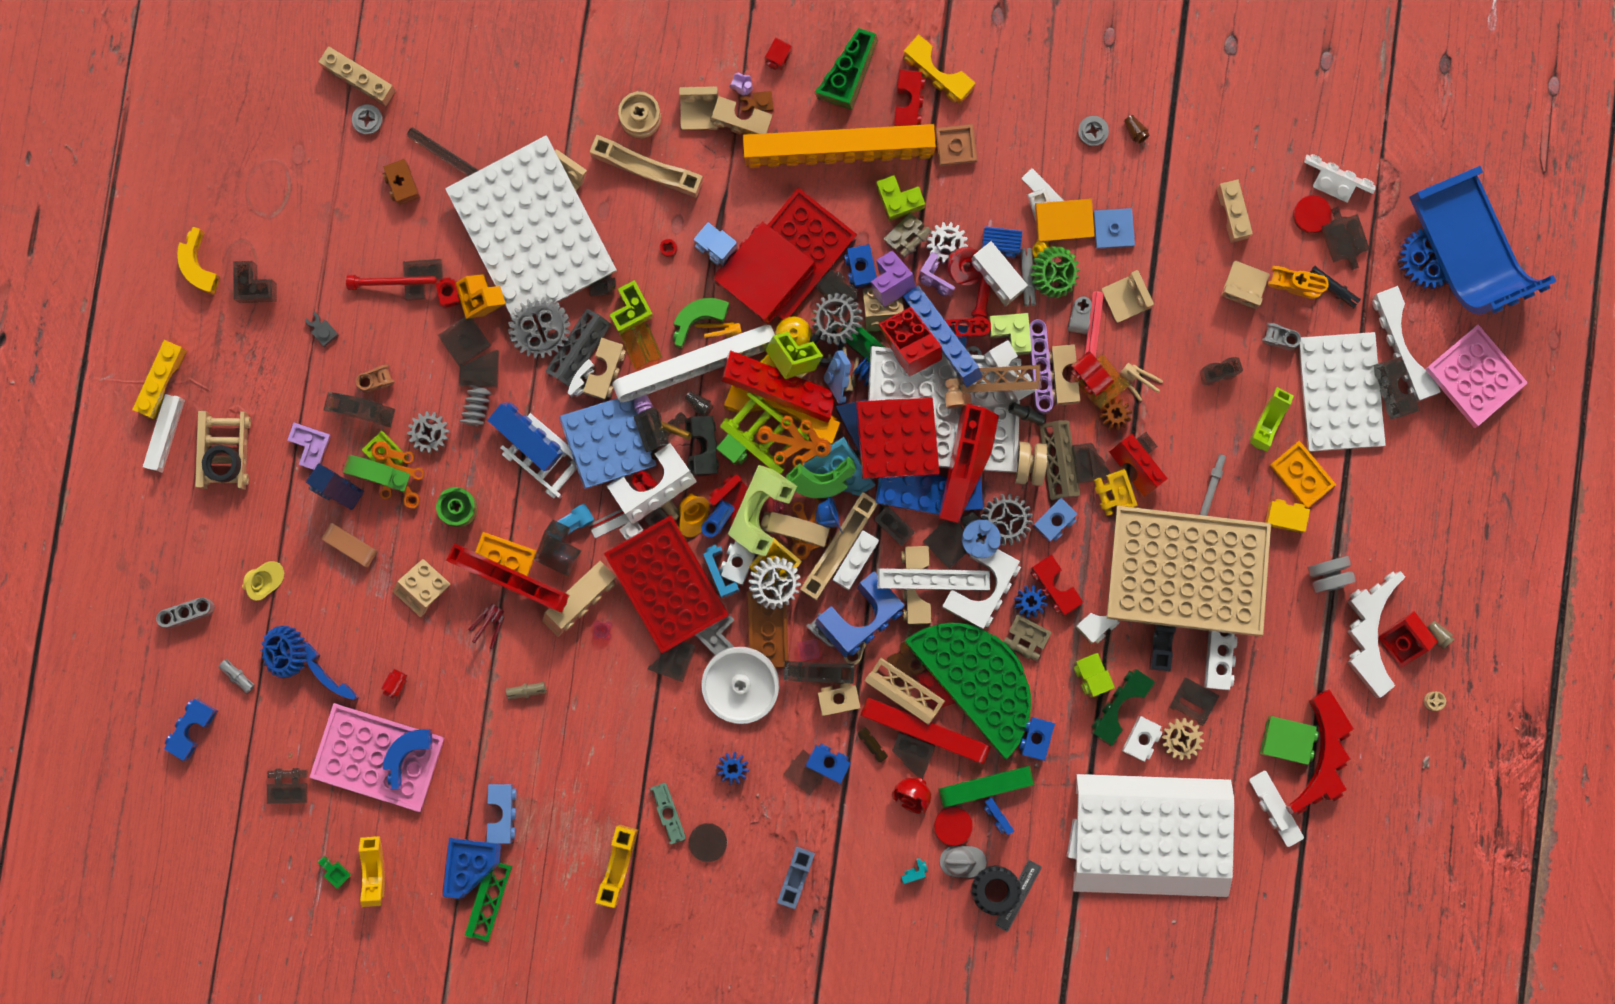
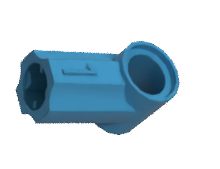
(577, 518)

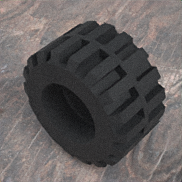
(1010, 900)

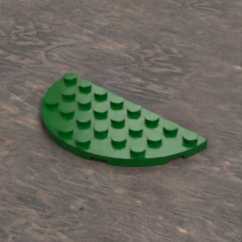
(980, 678)

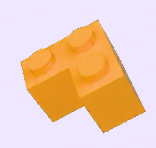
(477, 297)

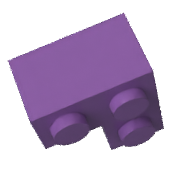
(893, 281)

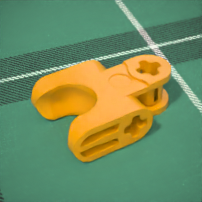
(1298, 282)

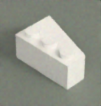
(998, 273)

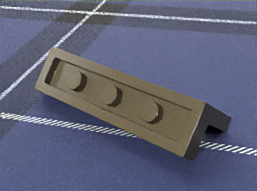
(1064, 455)

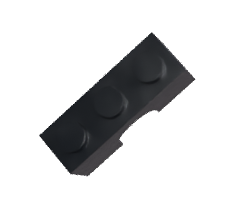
(1162, 648)

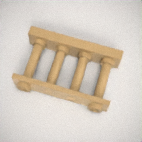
(205, 440)

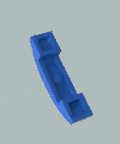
(342, 690)

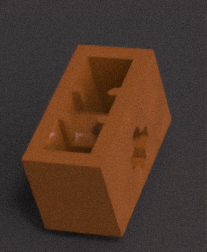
(408, 189)

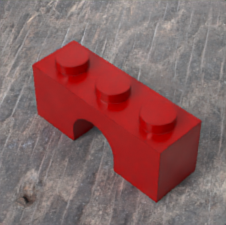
(910, 84)
(1148, 473)
(1063, 600)

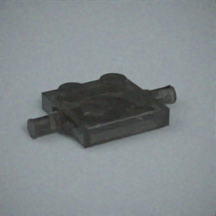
(1345, 238)

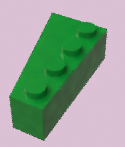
(847, 74)

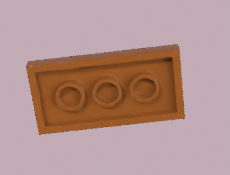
(768, 629)

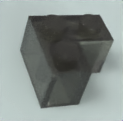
(249, 288)
(555, 552)

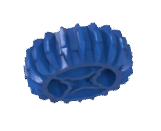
(283, 651)

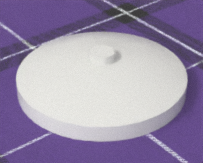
(740, 685)

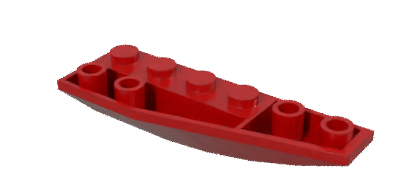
(969, 457)

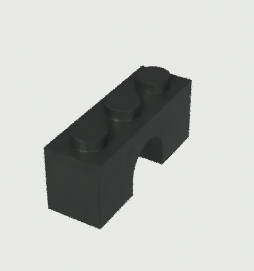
(703, 430)

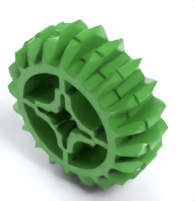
(1064, 274)

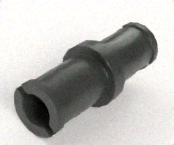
(1026, 413)

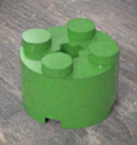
(447, 502)

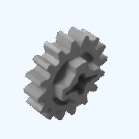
(437, 428)

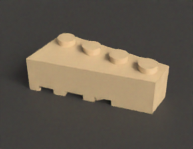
(582, 595)

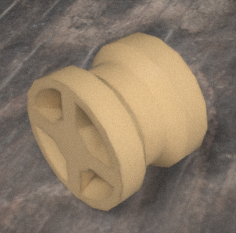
(1438, 701)

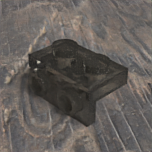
(651, 429)

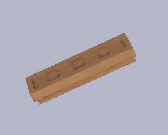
(1007, 385)

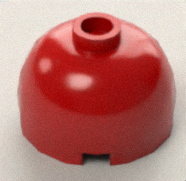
(913, 794)

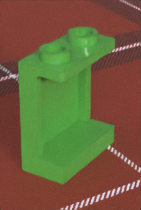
(1289, 740)

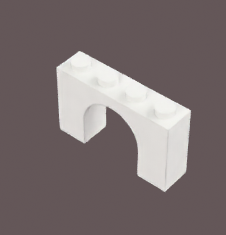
(640, 504)
(979, 612)

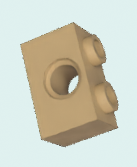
(850, 702)

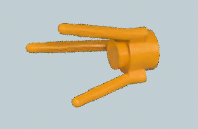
(731, 330)

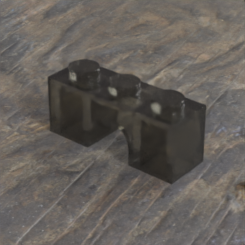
(1396, 402)

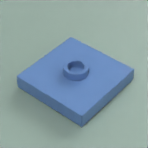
(1114, 228)

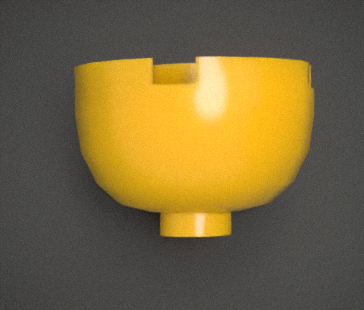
(798, 329)

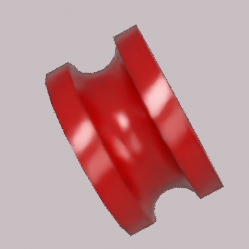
(668, 242)

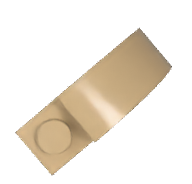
(794, 528)

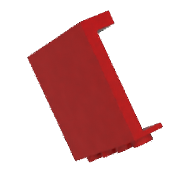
(765, 272)

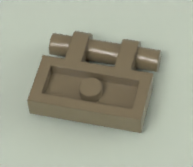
(904, 232)
(1029, 632)

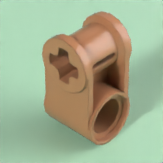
(376, 379)

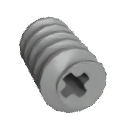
(475, 406)

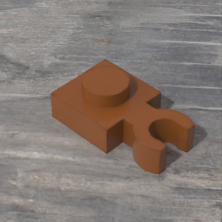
(760, 101)

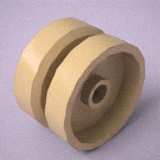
(635, 104)
(1034, 464)

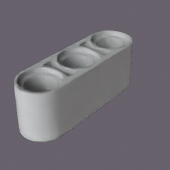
(176, 612)

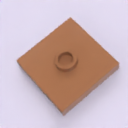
(956, 145)

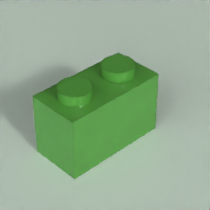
(733, 450)

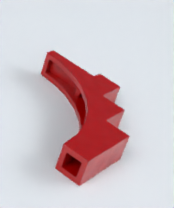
(508, 578)
(1325, 781)

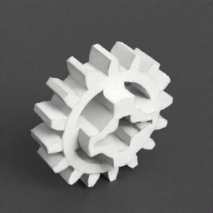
(942, 235)

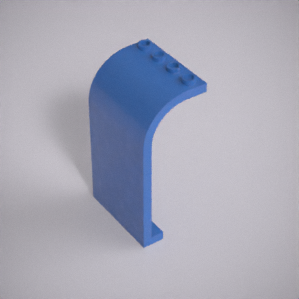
(1473, 245)

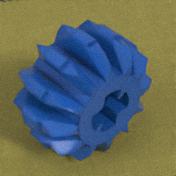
(1025, 606)
(732, 775)

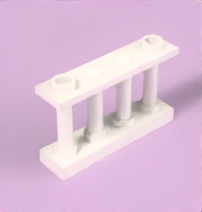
(552, 491)

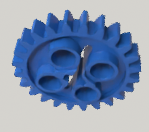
(1416, 246)

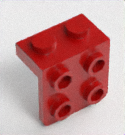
(731, 492)

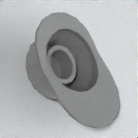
(962, 861)

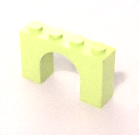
(746, 524)

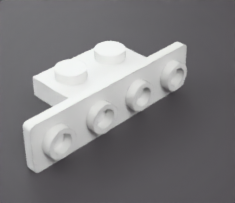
(1335, 181)
(1274, 805)

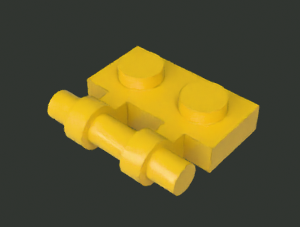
(1121, 491)

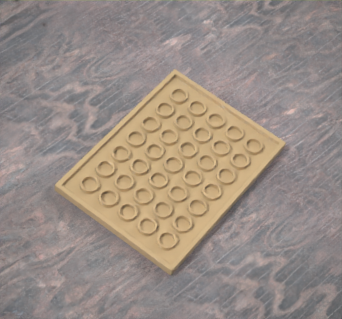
(1189, 571)

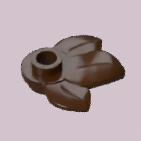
(904, 660)

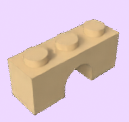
(724, 115)
(1237, 217)
(601, 386)
(1063, 392)

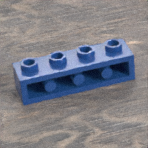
(525, 436)

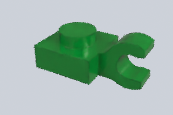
(336, 873)

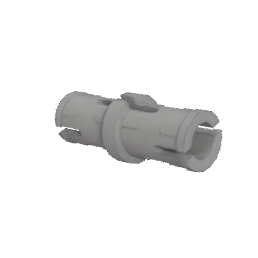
(236, 676)

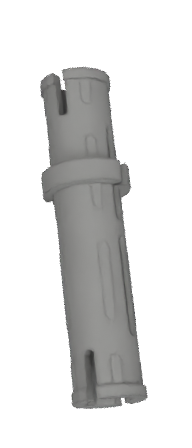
(1026, 262)

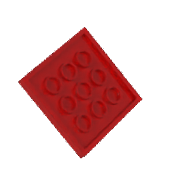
(897, 438)

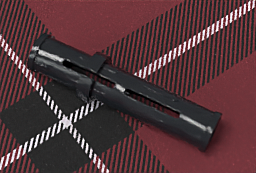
(1338, 289)

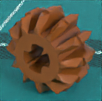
(1122, 412)

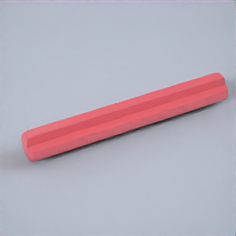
(1094, 325)

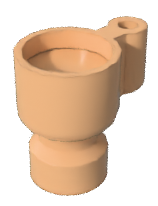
(954, 397)

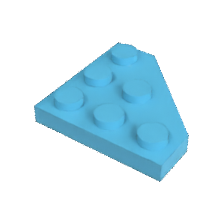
(839, 452)

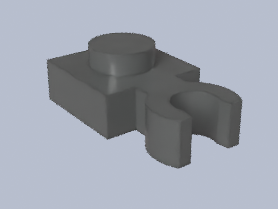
(323, 331)

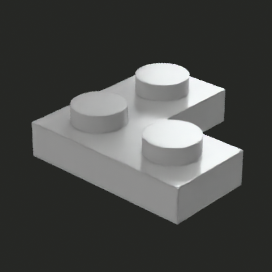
(713, 638)

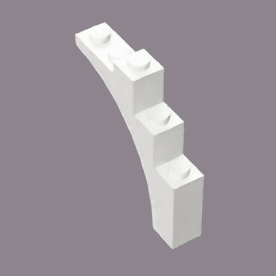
(1368, 607)

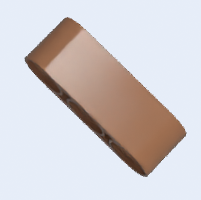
(349, 545)

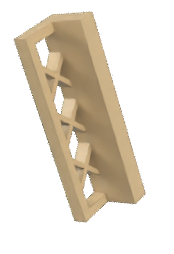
(902, 697)

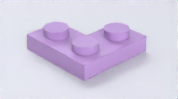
(313, 441)

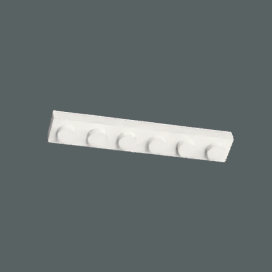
(933, 579)

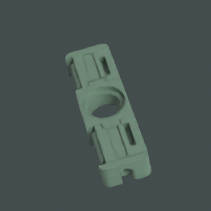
(664, 800)

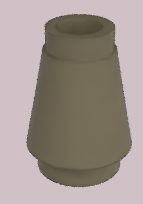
(1441, 634)

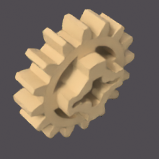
(1179, 729)

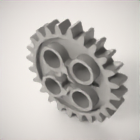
(522, 334)

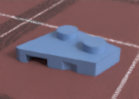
(838, 375)

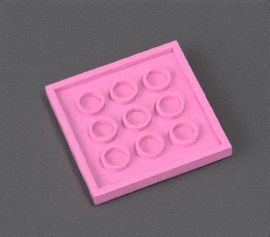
(1476, 376)

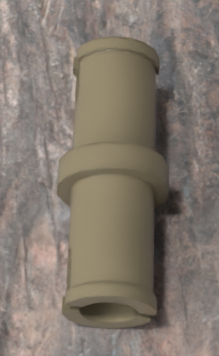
(526, 690)

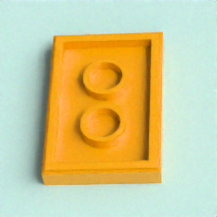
(1064, 219)
(1302, 474)
(506, 553)

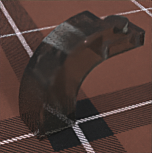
(359, 408)
(819, 672)

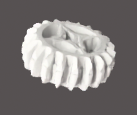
(769, 568)

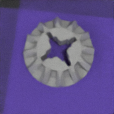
(362, 112)
(1097, 123)

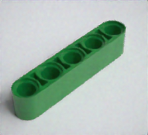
(986, 786)

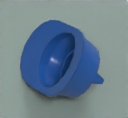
(827, 514)

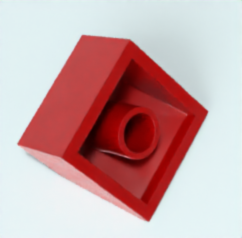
(1407, 639)

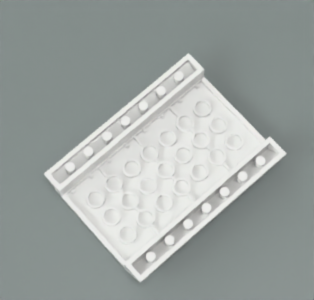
(1154, 835)

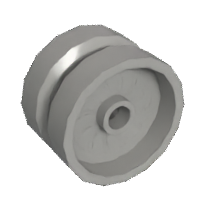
(1331, 574)

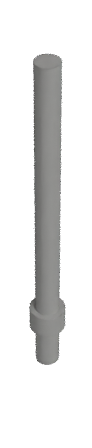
(1216, 474)

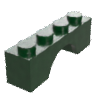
(1108, 726)

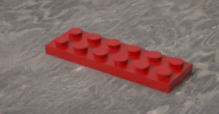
(771, 385)

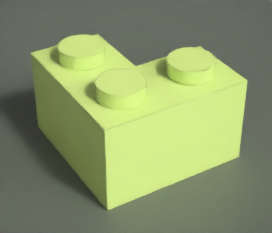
(1016, 328)

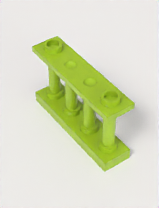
(746, 438)

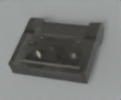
(1196, 695)

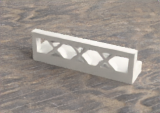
(164, 433)

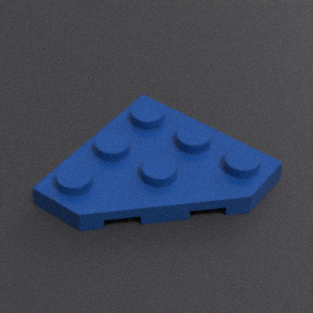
(468, 865)

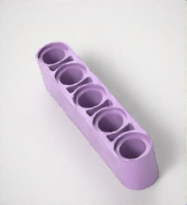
(1042, 357)

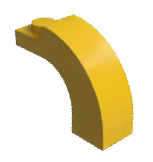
(189, 263)
(372, 871)

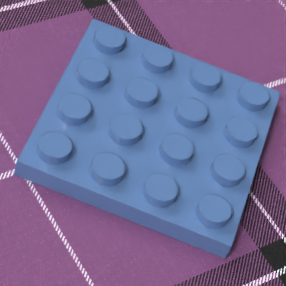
(605, 442)

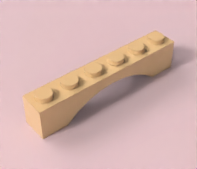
(661, 173)
(839, 546)

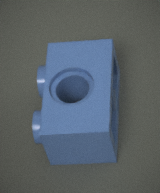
(1061, 510)

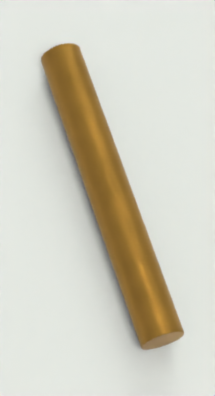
(676, 431)

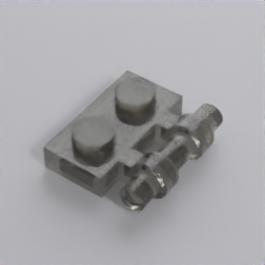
(287, 793)

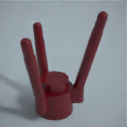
(492, 615)

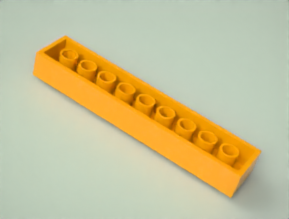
(839, 145)

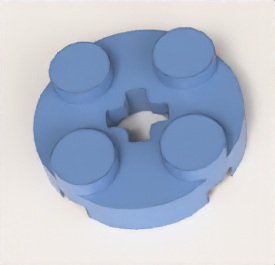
(978, 549)

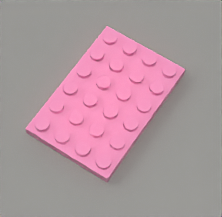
(354, 756)

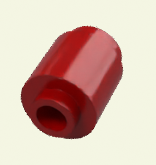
(394, 683)

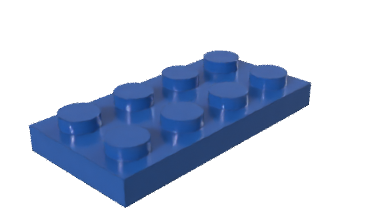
(912, 492)

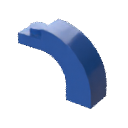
(400, 749)

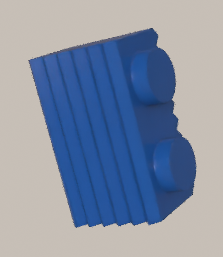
(1006, 240)

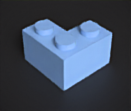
(715, 244)

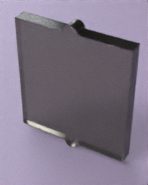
(802, 775)

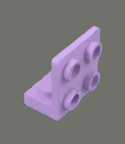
(929, 279)

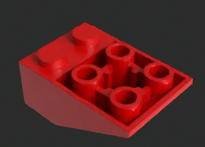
(911, 341)

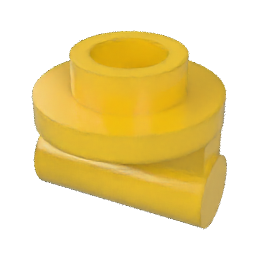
(1038, 247)

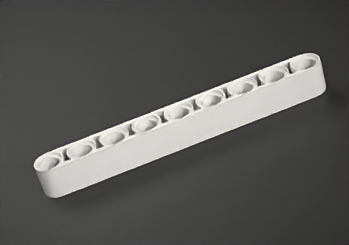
(691, 364)

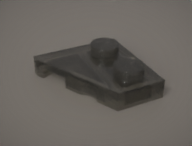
(481, 371)
(674, 661)
(914, 753)

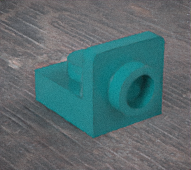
(912, 874)

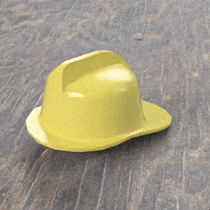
(263, 580)

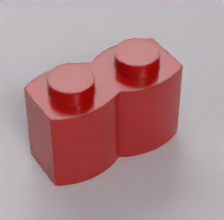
(1092, 374)

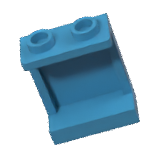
(724, 591)

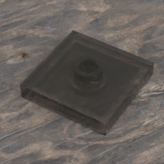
(464, 340)
(947, 543)

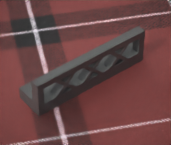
(580, 349)

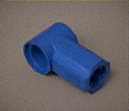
(718, 518)

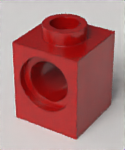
(778, 54)
(448, 301)

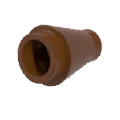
(1136, 129)

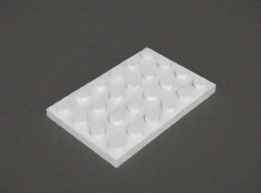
(1341, 392)

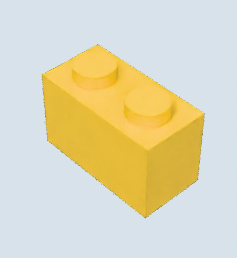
(1287, 517)

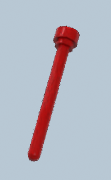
(354, 282)

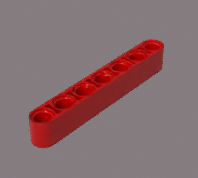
(930, 733)

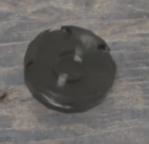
(707, 842)

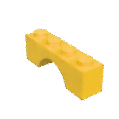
(955, 85)
(165, 364)

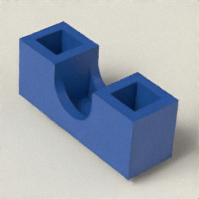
(180, 742)

